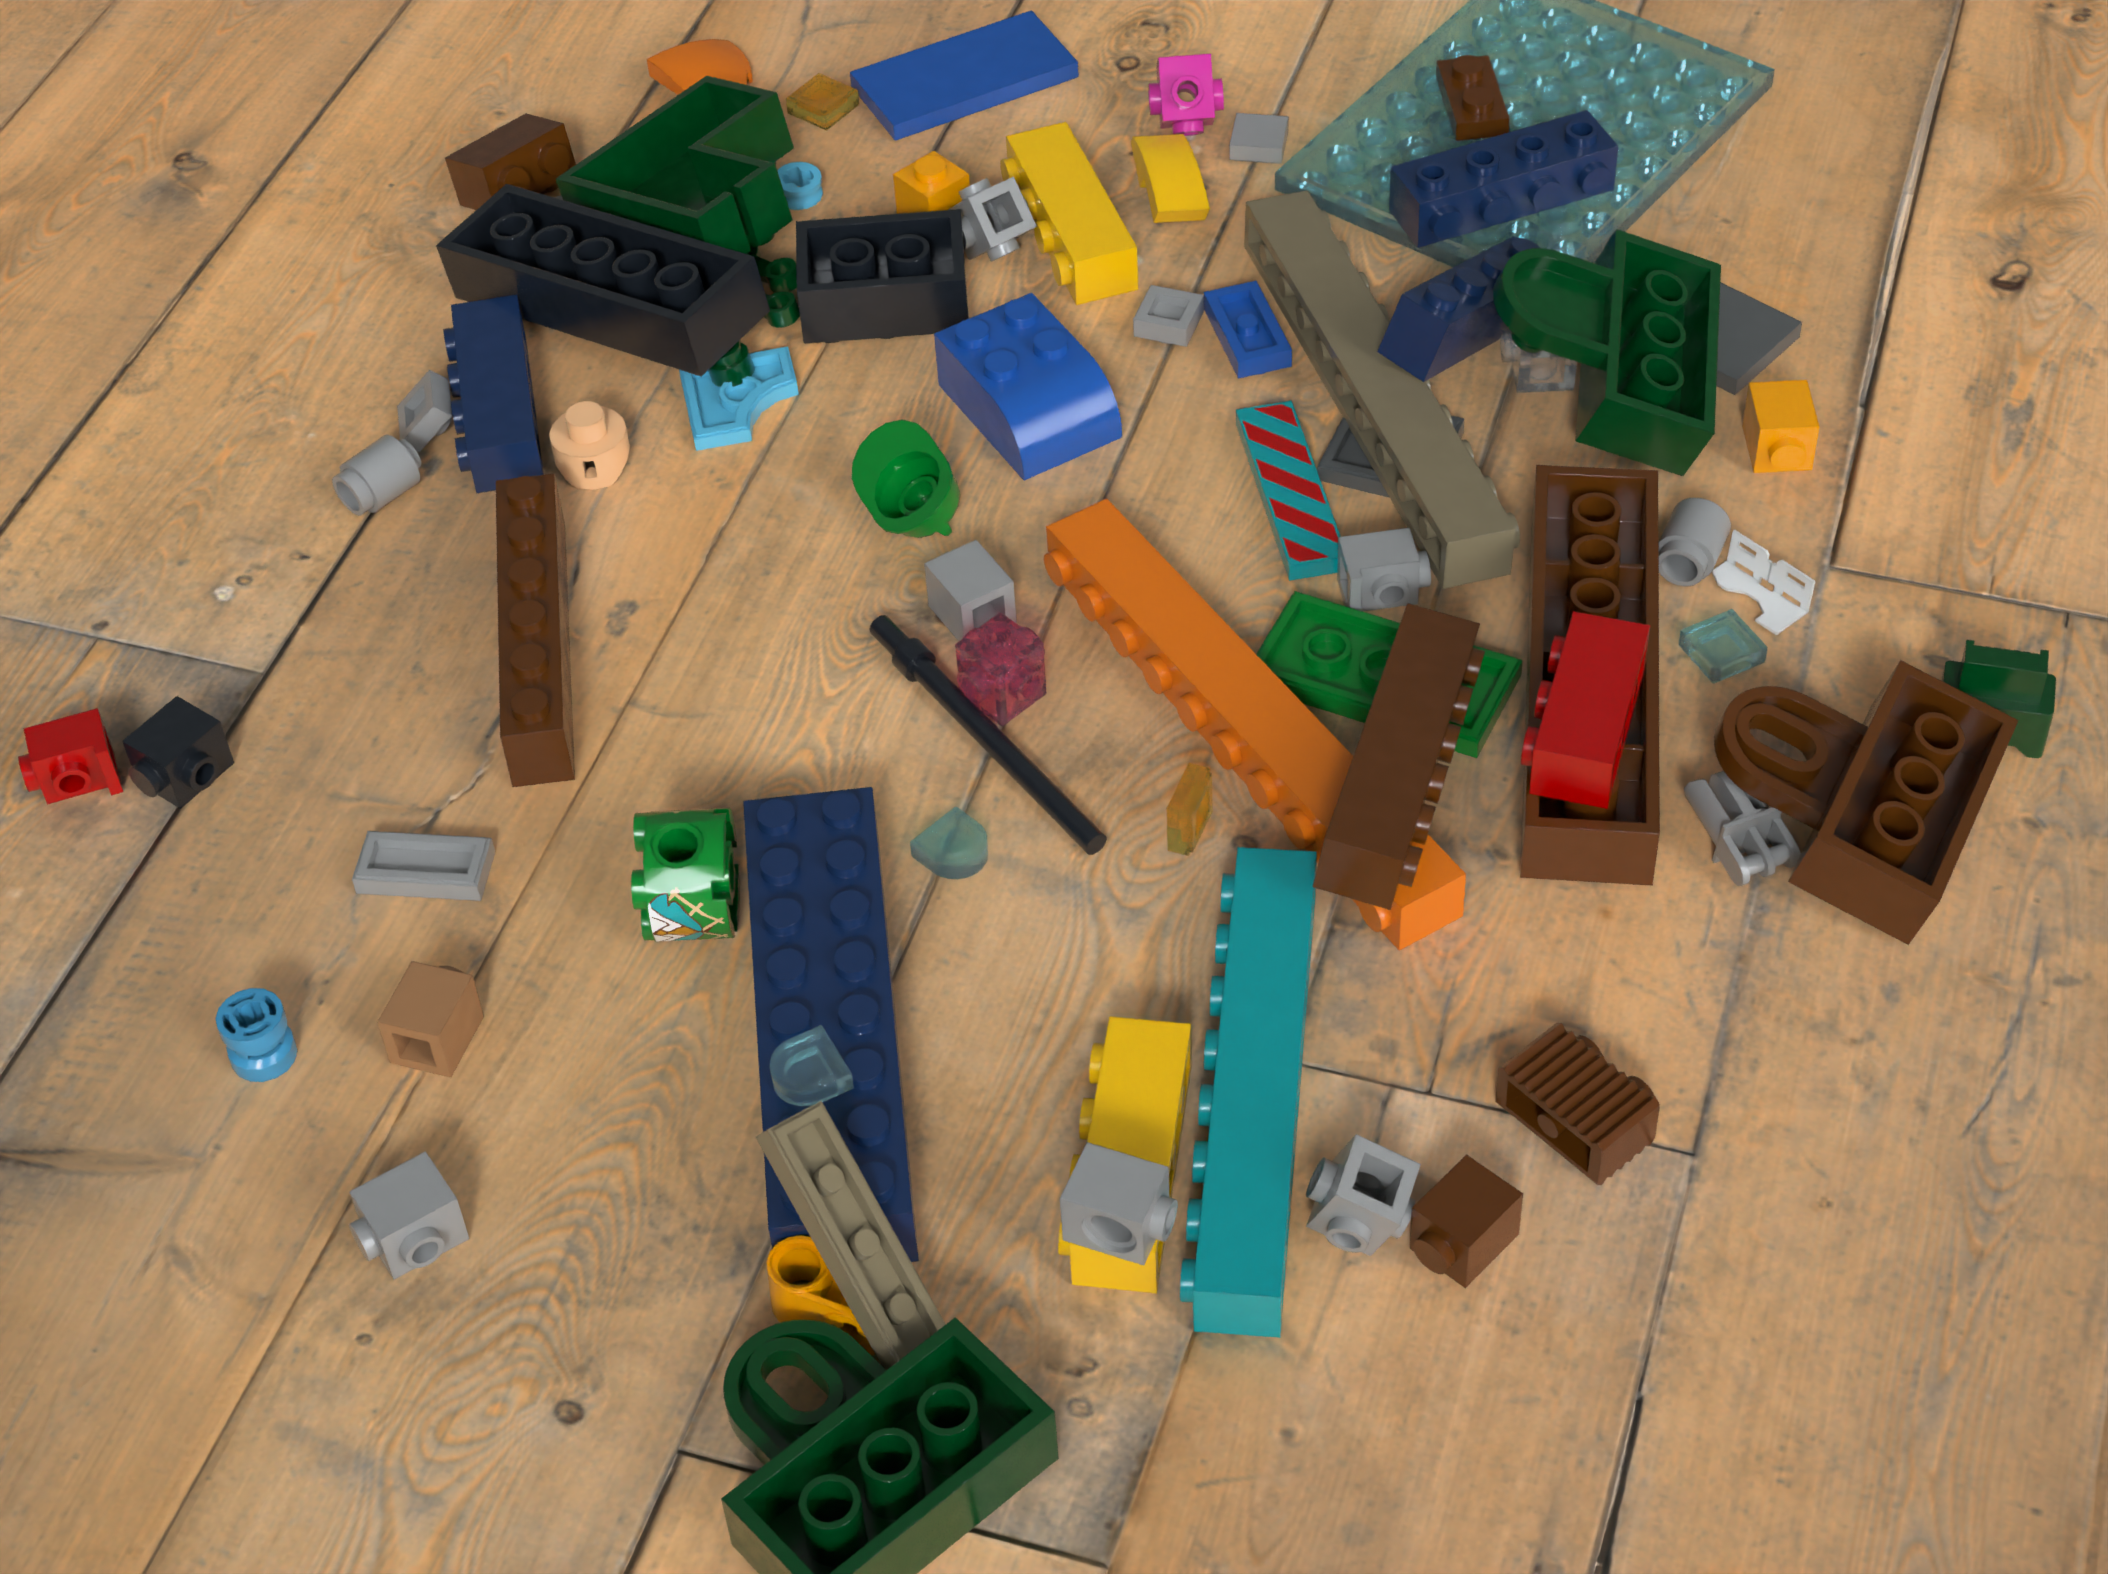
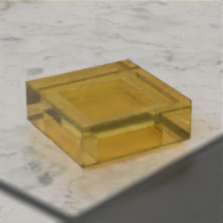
(822, 101)
(1189, 809)

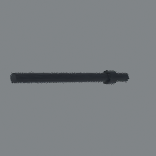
(918, 664)

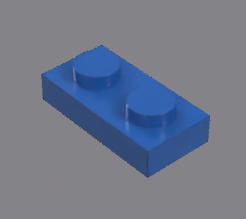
(1247, 329)

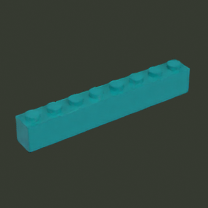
(1254, 1096)

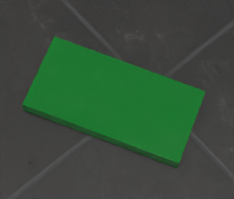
(1338, 655)

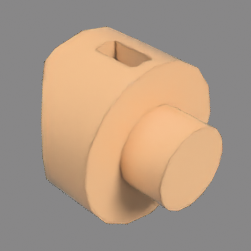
(590, 434)

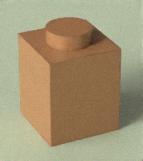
(431, 1018)

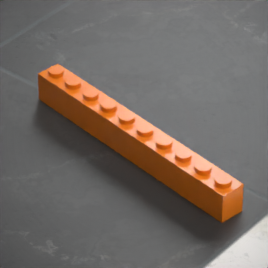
(1231, 700)

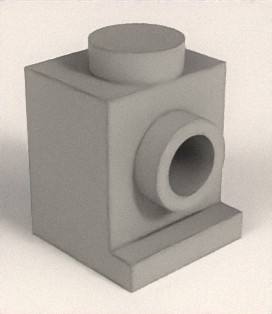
(1381, 570)

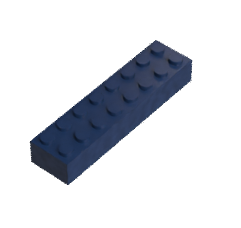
(828, 964)

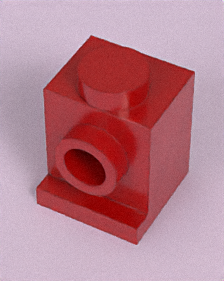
(70, 757)

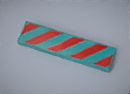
(1290, 489)

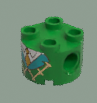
(687, 874)

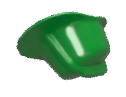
(905, 480)

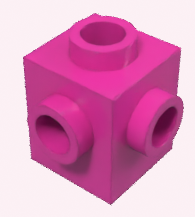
(1188, 75)

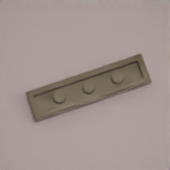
(851, 1233)

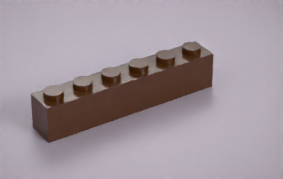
(533, 632)
(1398, 758)

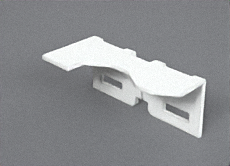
(1776, 609)

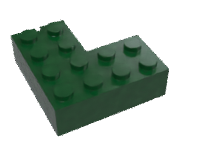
(695, 167)

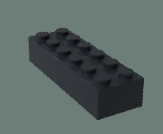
(606, 278)

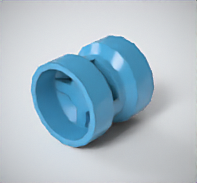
(256, 1034)

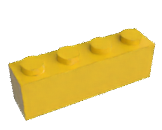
(1072, 214)
(1138, 1112)

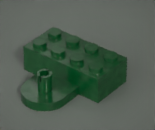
(1643, 336)

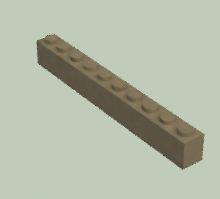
(1388, 410)

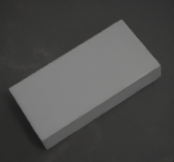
(423, 865)

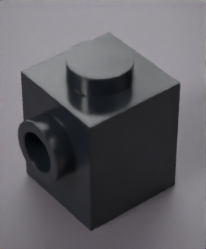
(177, 752)

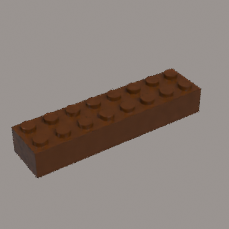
(1600, 558)

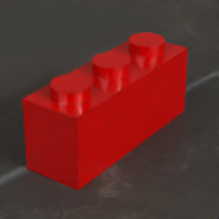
(1586, 709)

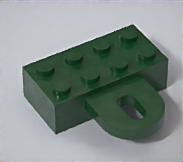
(888, 1461)

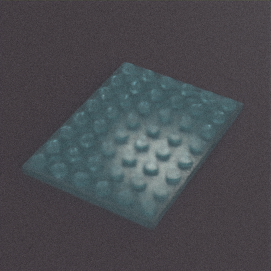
(1642, 82)

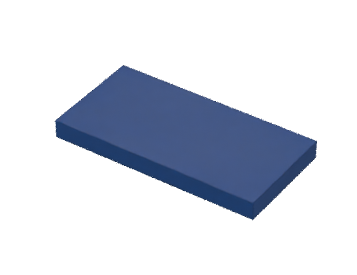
(963, 75)

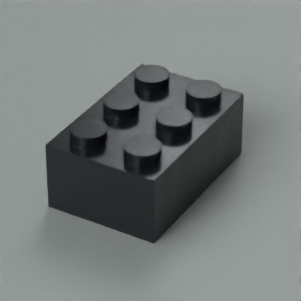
(880, 276)

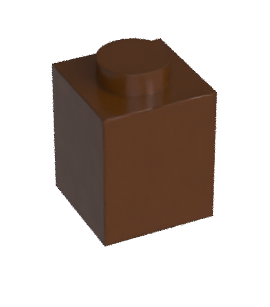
(1465, 1221)

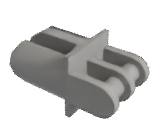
(1740, 826)

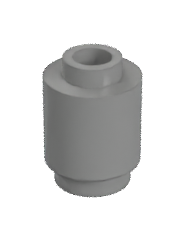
(377, 475)
(1692, 541)

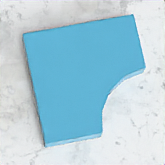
(728, 413)

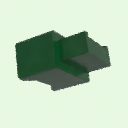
(2014, 685)

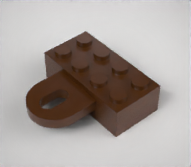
(1881, 795)

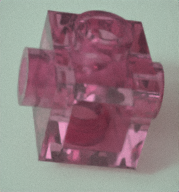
(1001, 668)

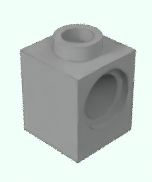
(1117, 1204)

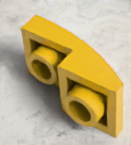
(1171, 177)

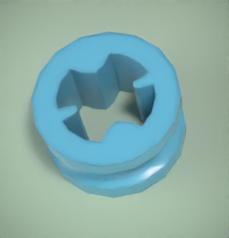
(809, 180)

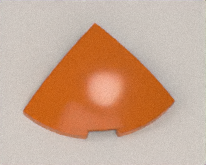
(690, 62)

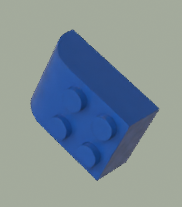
(1027, 386)

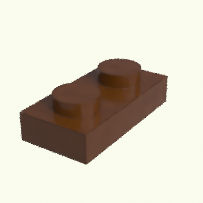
(1472, 97)

